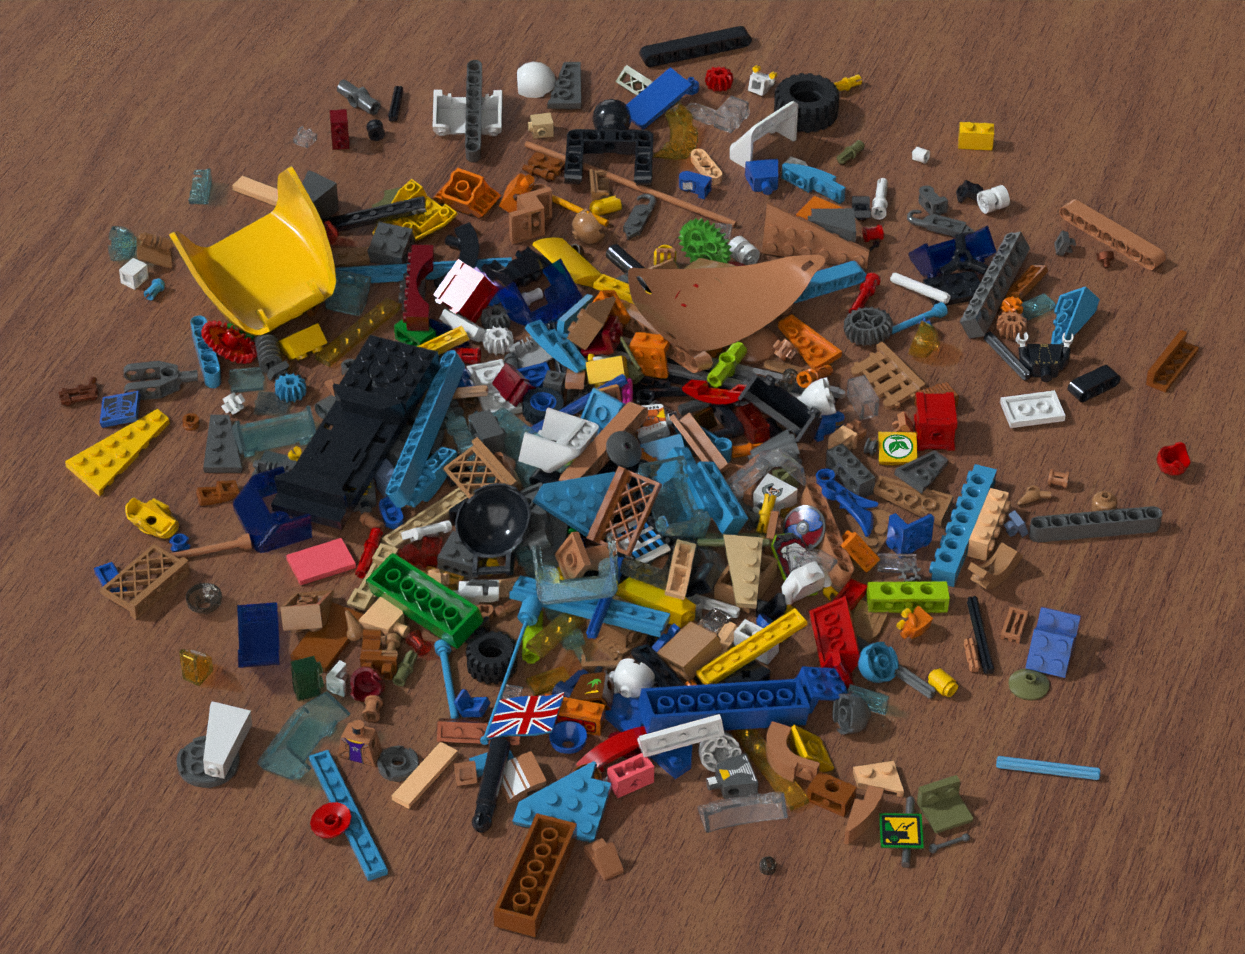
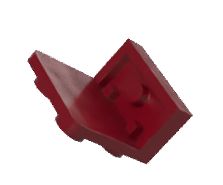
(607, 341)

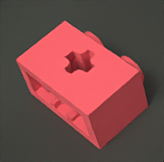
(630, 775)

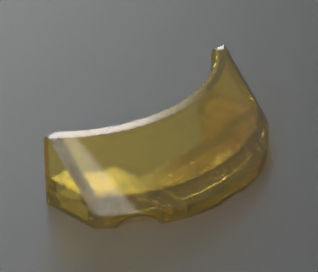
(682, 134)

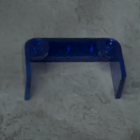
(931, 258)
(560, 296)
(267, 529)

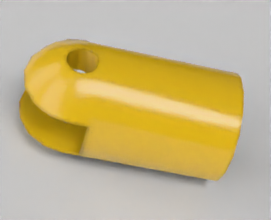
(605, 206)

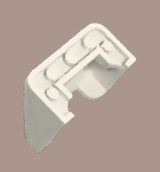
(450, 114)

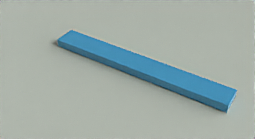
(357, 832)

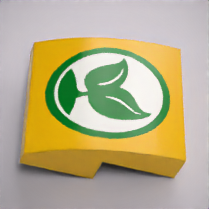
(897, 447)

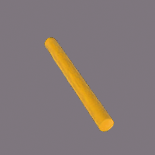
(577, 209)

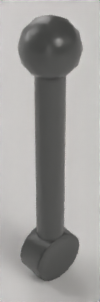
(933, 848)

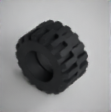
(486, 646)

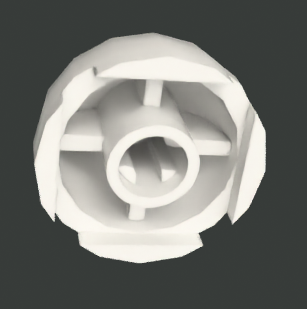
(631, 678)

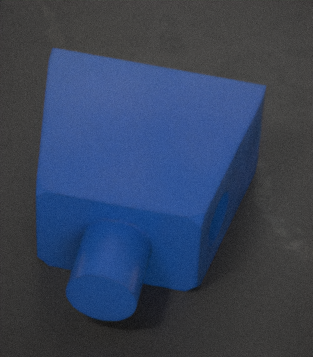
(762, 175)

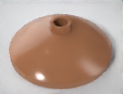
(758, 346)

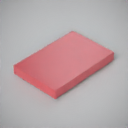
(321, 561)

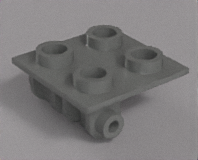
(272, 460)

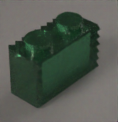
(306, 678)

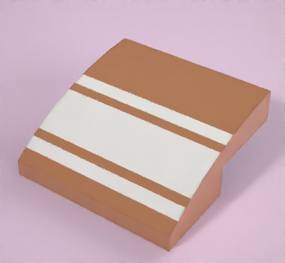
(522, 776)

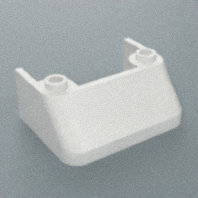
(572, 438)

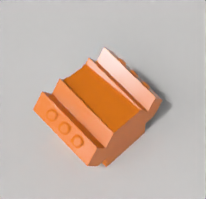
(467, 193)

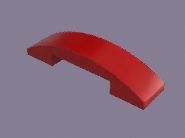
(699, 390)
(613, 748)

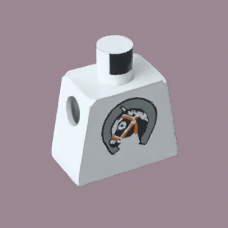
(770, 485)

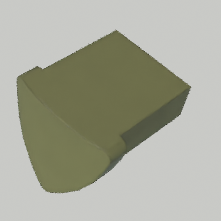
(785, 477)

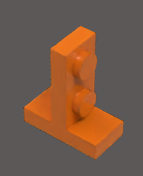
(859, 551)

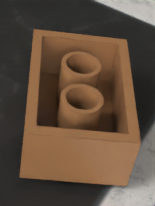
(724, 589)

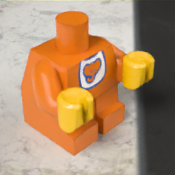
(917, 623)

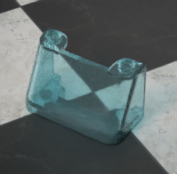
(674, 506)

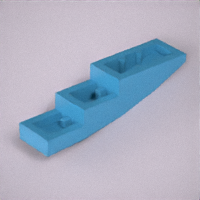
(554, 345)

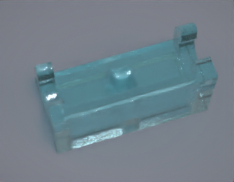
(201, 187)

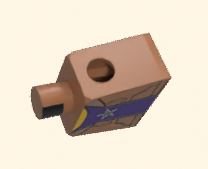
(360, 744)

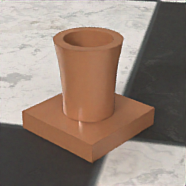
(576, 559)

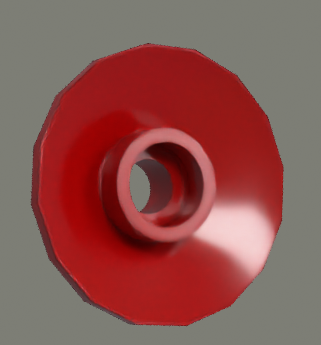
(330, 820)

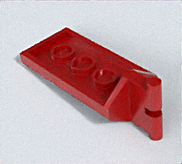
(836, 638)

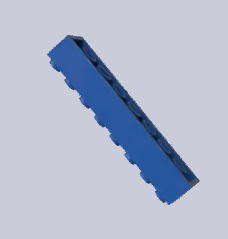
(739, 704)

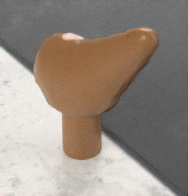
(1033, 494)
(355, 629)

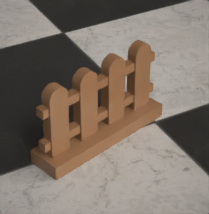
(891, 367)

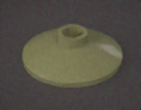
(1028, 684)

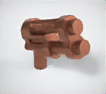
(85, 392)

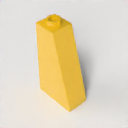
(653, 597)

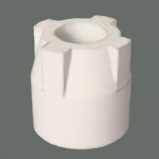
(921, 155)

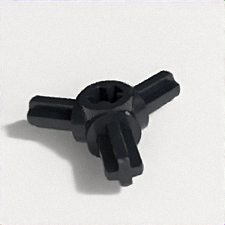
(969, 262)

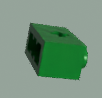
(412, 337)

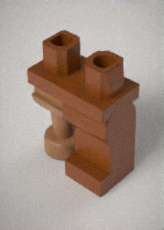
(383, 660)

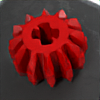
(719, 79)

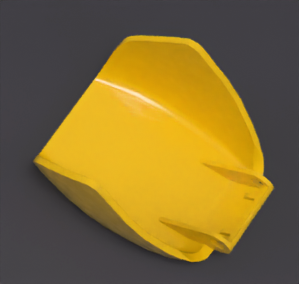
(268, 267)

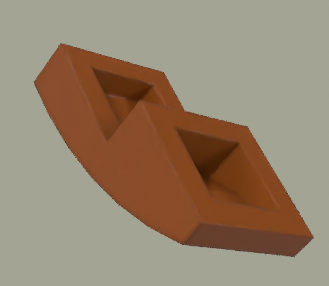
(221, 493)

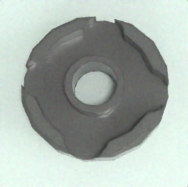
(397, 772)

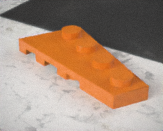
(809, 344)

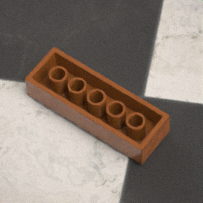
(535, 875)

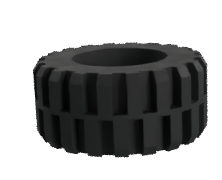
(815, 98)

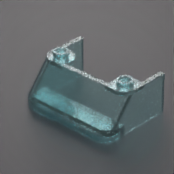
(274, 432)
(556, 591)
(300, 736)

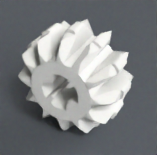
(498, 340)

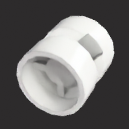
(993, 199)
(743, 251)

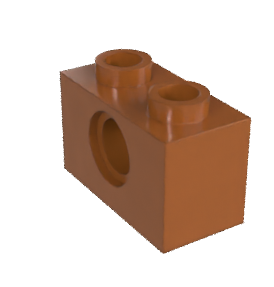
(831, 793)

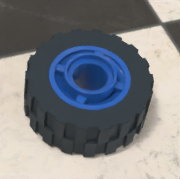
(537, 401)

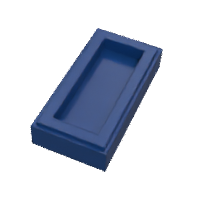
(106, 573)

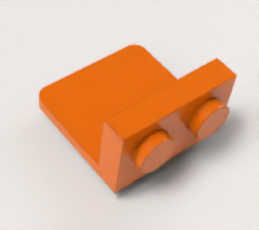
(650, 354)

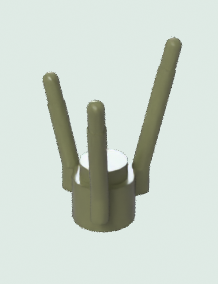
(633, 369)

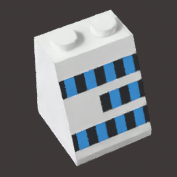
(649, 544)

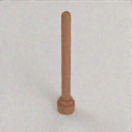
(242, 542)

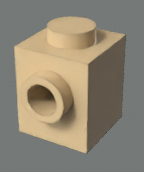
(541, 125)

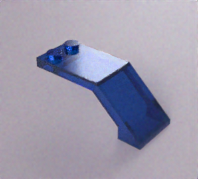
(258, 635)

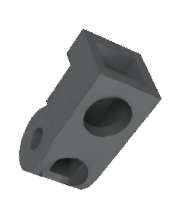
(931, 201)

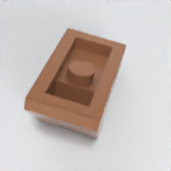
(604, 858)

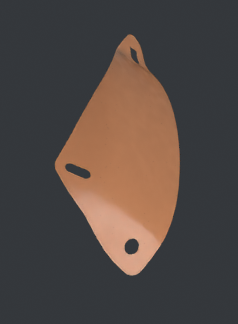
(719, 311)

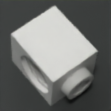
(133, 273)

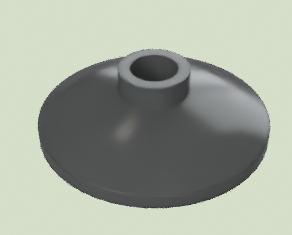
(619, 453)

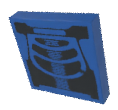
(120, 409)

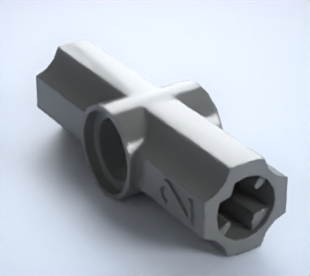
(358, 97)

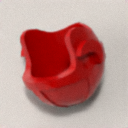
(1173, 459)

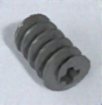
(267, 352)

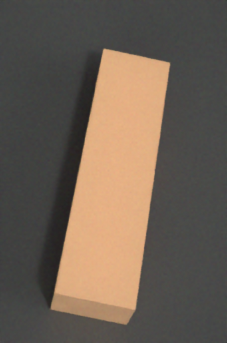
(680, 569)

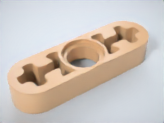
(705, 160)

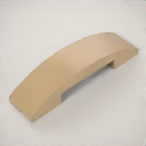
(362, 597)

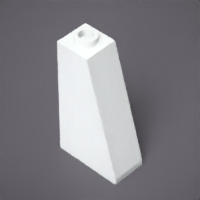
(224, 737)

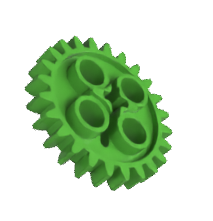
(704, 241)

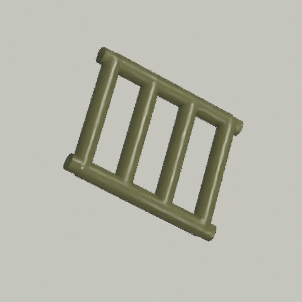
(716, 539)

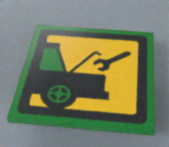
(901, 830)

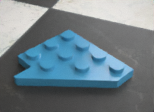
(575, 499)
(572, 799)

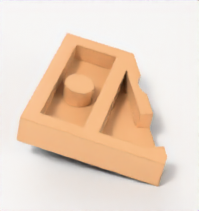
(879, 775)

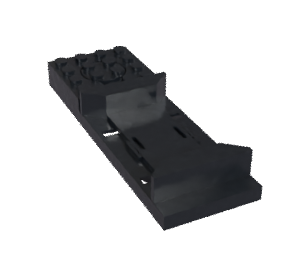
(369, 403)

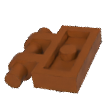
(544, 166)

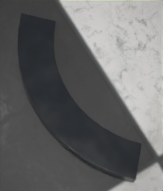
(469, 248)

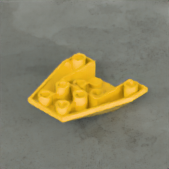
(426, 222)

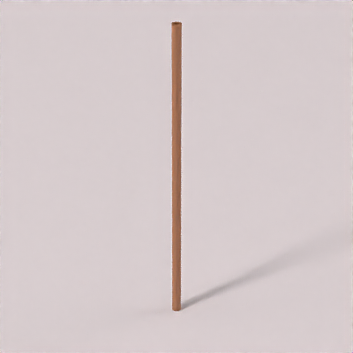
(641, 188)

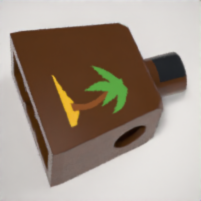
(595, 688)

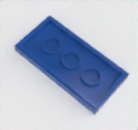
(658, 98)

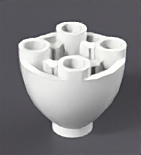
(819, 396)
(718, 750)

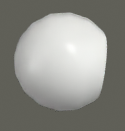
(535, 79)

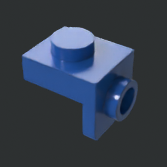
(471, 706)

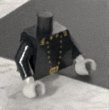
(1044, 359)

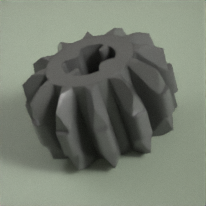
(496, 317)

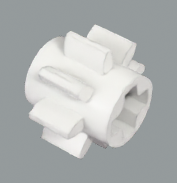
(233, 403)

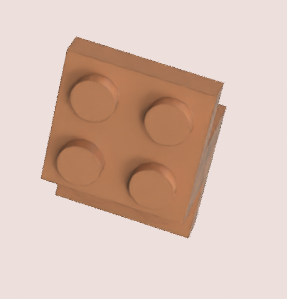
(530, 216)

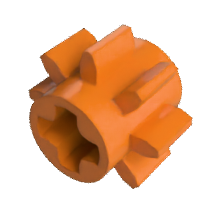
(1012, 304)

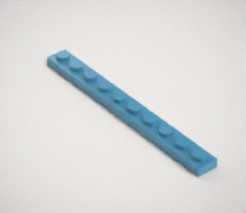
(396, 272)

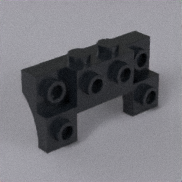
(522, 271)

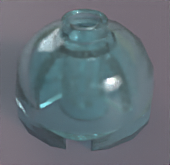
(122, 243)

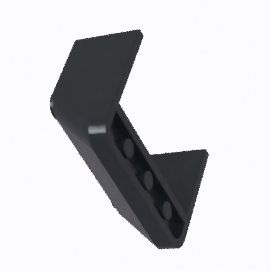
(783, 407)

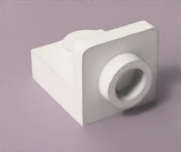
(336, 679)

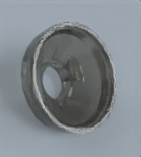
(201, 594)

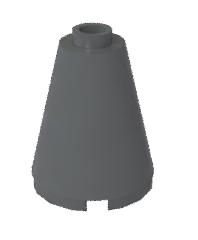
(784, 441)

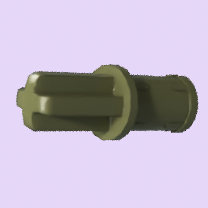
(850, 152)
(405, 668)

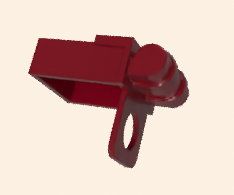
(512, 384)

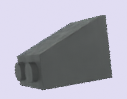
(322, 193)
(837, 221)

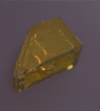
(195, 666)

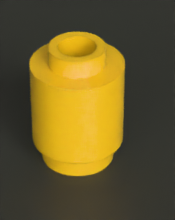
(943, 682)

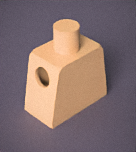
(385, 617)

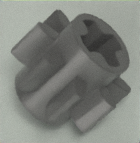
(907, 568)

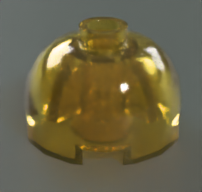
(924, 341)

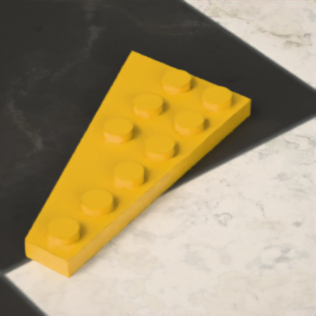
(113, 455)

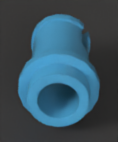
(156, 287)

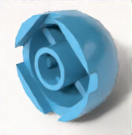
(878, 662)

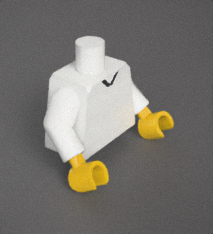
(806, 581)

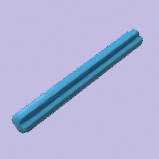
(1048, 767)

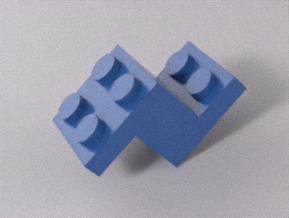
(1053, 642)

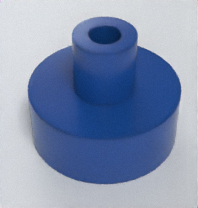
(695, 84)

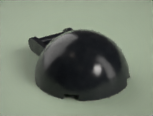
(494, 526)

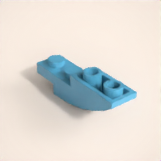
(814, 179)
(432, 476)

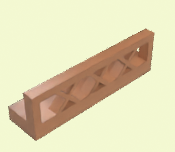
(699, 441)

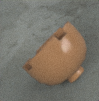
(586, 228)

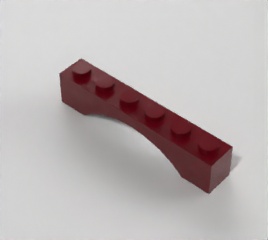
(417, 310)

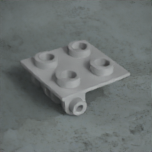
(529, 353)

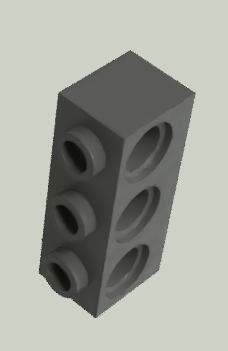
(850, 471)

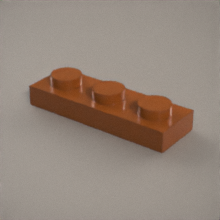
(1027, 281)

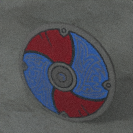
(807, 524)

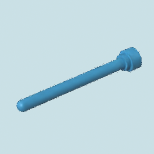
(939, 310)
(443, 650)

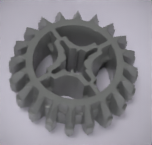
(868, 326)

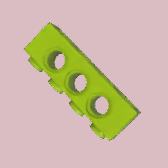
(897, 596)

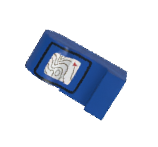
(695, 183)

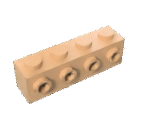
(988, 524)

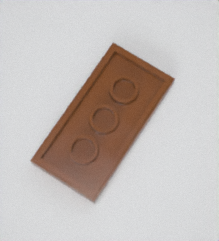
(327, 642)

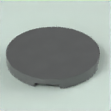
(191, 765)

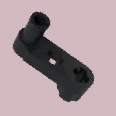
(731, 424)

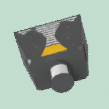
(734, 777)

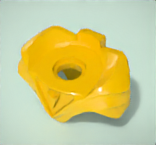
(140, 512)

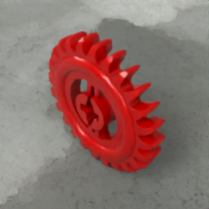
(228, 342)

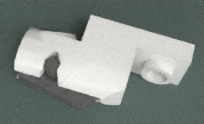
(479, 590)

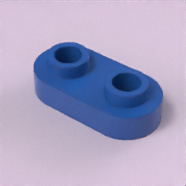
(390, 513)

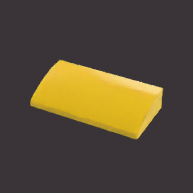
(577, 266)

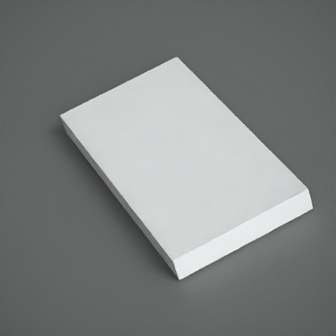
(485, 374)

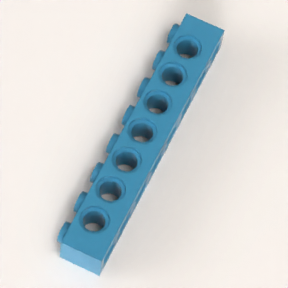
(956, 541)

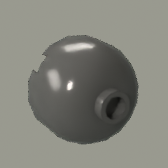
(850, 713)

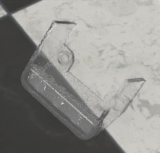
(757, 468)

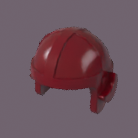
(366, 682)

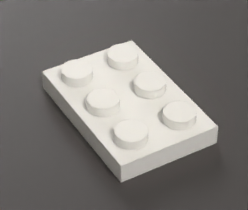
(1032, 409)

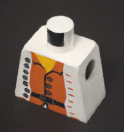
(656, 424)

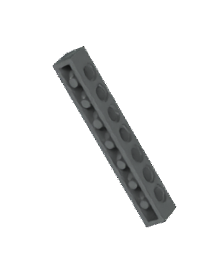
(995, 285)

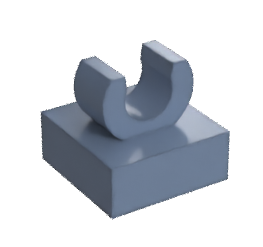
(1015, 525)

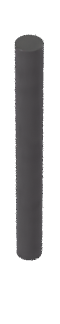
(906, 852)

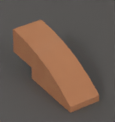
(864, 813)

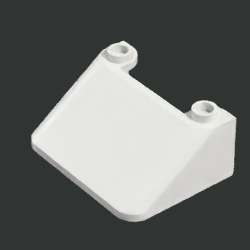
(782, 121)

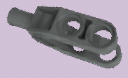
(169, 378)

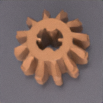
(1011, 324)

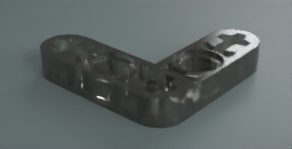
(638, 570)

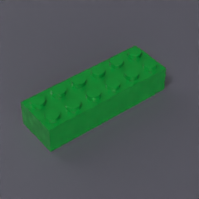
(425, 600)

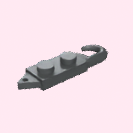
(639, 216)
(940, 224)

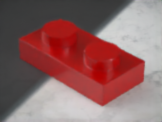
(853, 591)

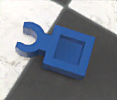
(673, 630)

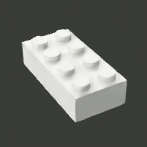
(473, 331)

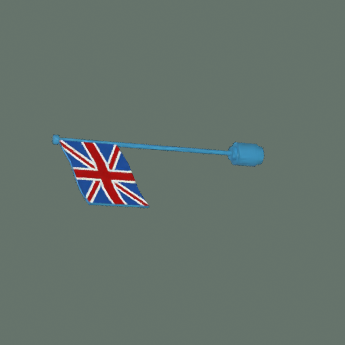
(525, 713)

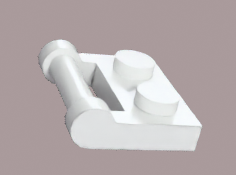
(430, 530)

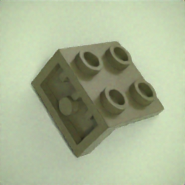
(943, 805)

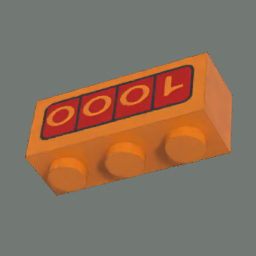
(586, 713)

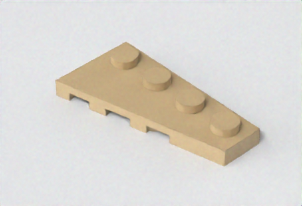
(744, 567)

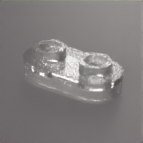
(701, 113)

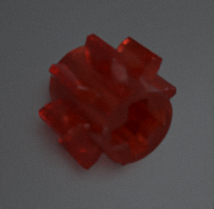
(410, 554)

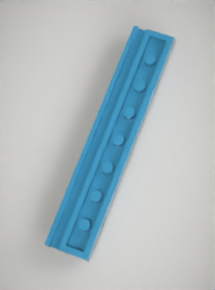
(618, 614)

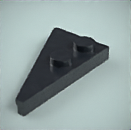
(660, 388)

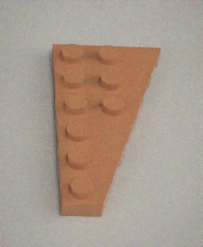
(795, 236)

